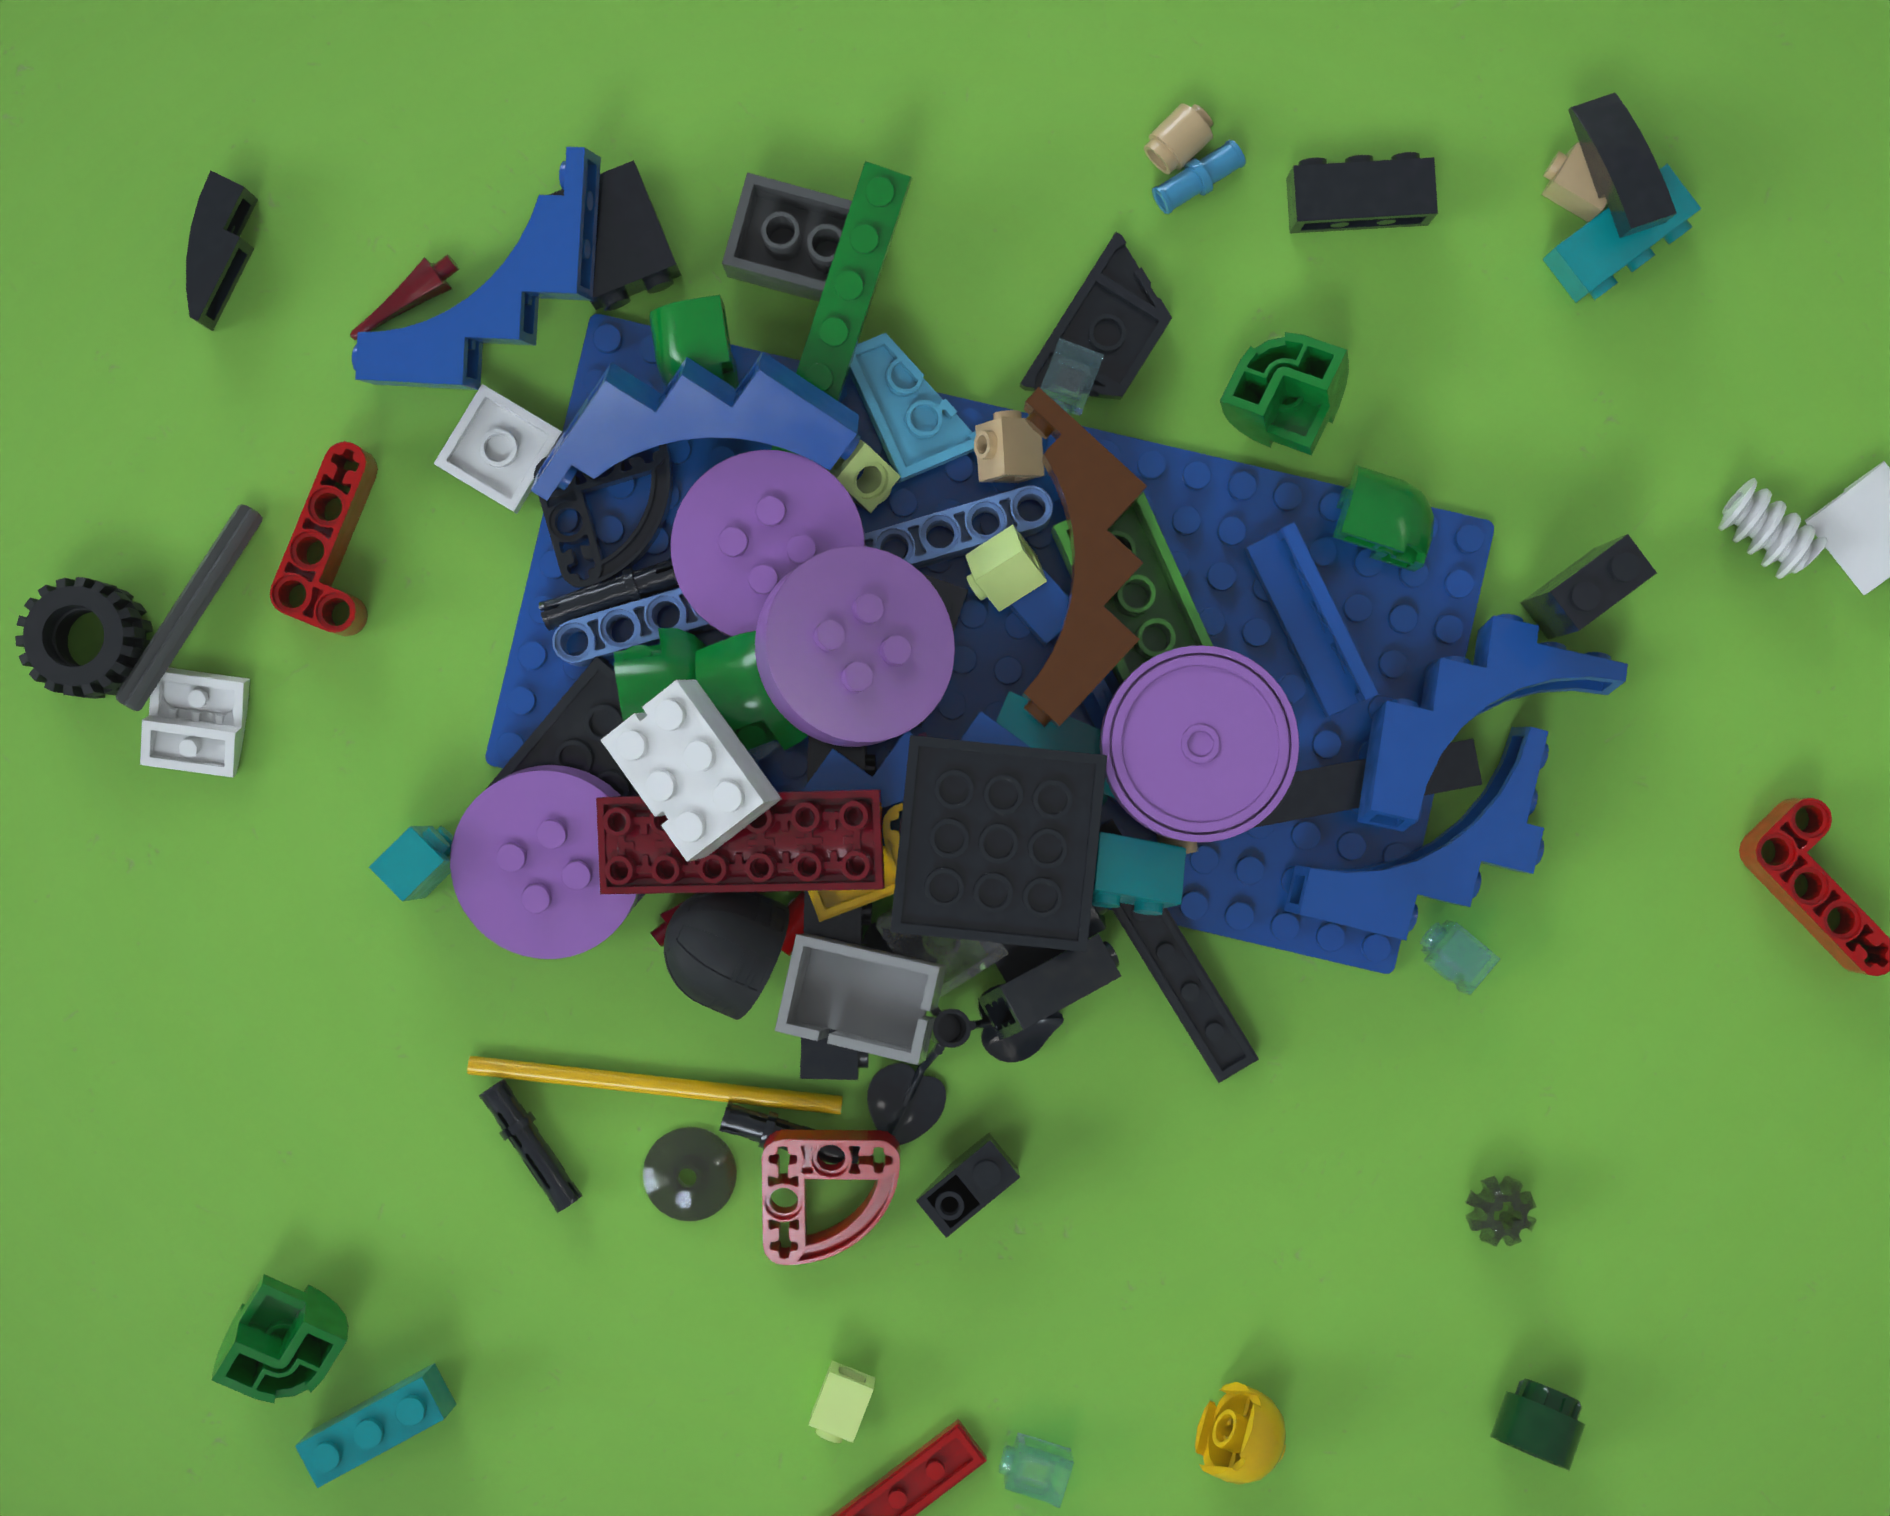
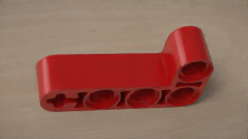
(335, 537)
(1822, 891)

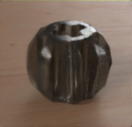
(1510, 1221)

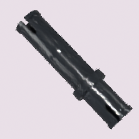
(608, 594)
(758, 1126)
(525, 1137)

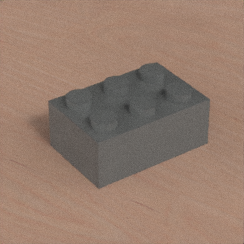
(784, 236)

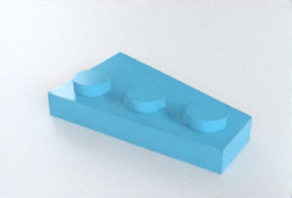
(906, 412)

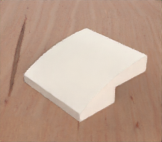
(1859, 528)
(196, 722)

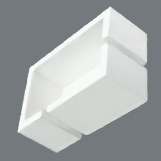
(691, 769)

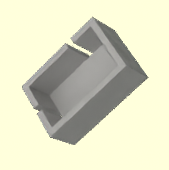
(864, 994)

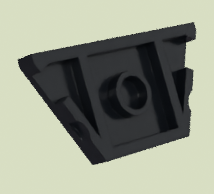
(1112, 316)

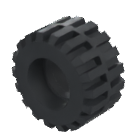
(48, 630)

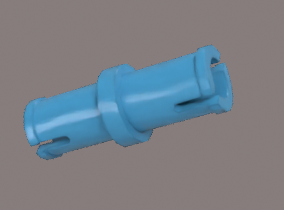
(1198, 176)

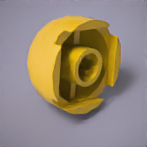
(1241, 1435)

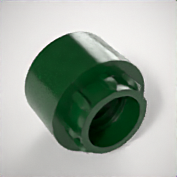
(1540, 1423)

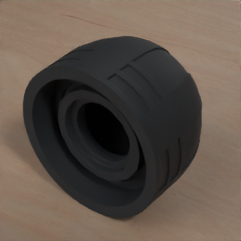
(725, 948)

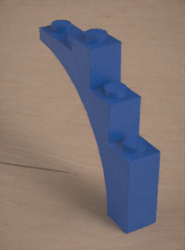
(1506, 666)
(1447, 868)

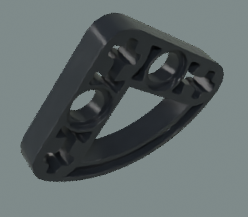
(640, 540)

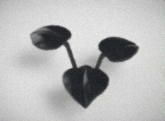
(912, 1103)

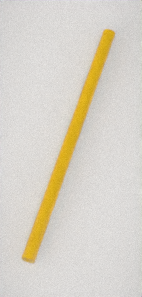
(654, 1085)

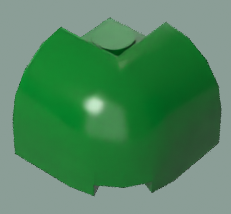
(696, 331)
(1287, 391)
(1386, 518)
(648, 670)
(733, 684)
(281, 1342)

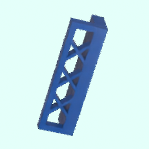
(1310, 620)

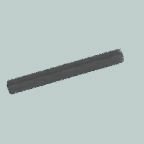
(189, 607)

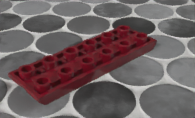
(794, 846)

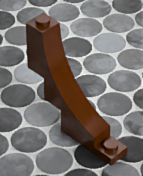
(1094, 496)

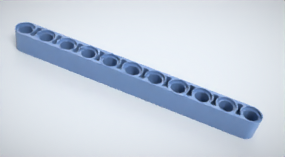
(912, 532)

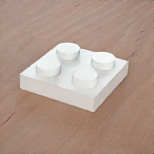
(498, 448)

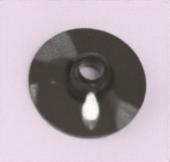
(700, 1152)

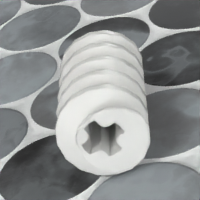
(1770, 530)

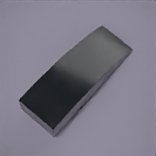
(1621, 165)
(215, 247)

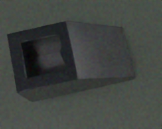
(968, 1185)

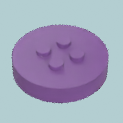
(751, 527)
(854, 646)
(1199, 744)
(531, 864)

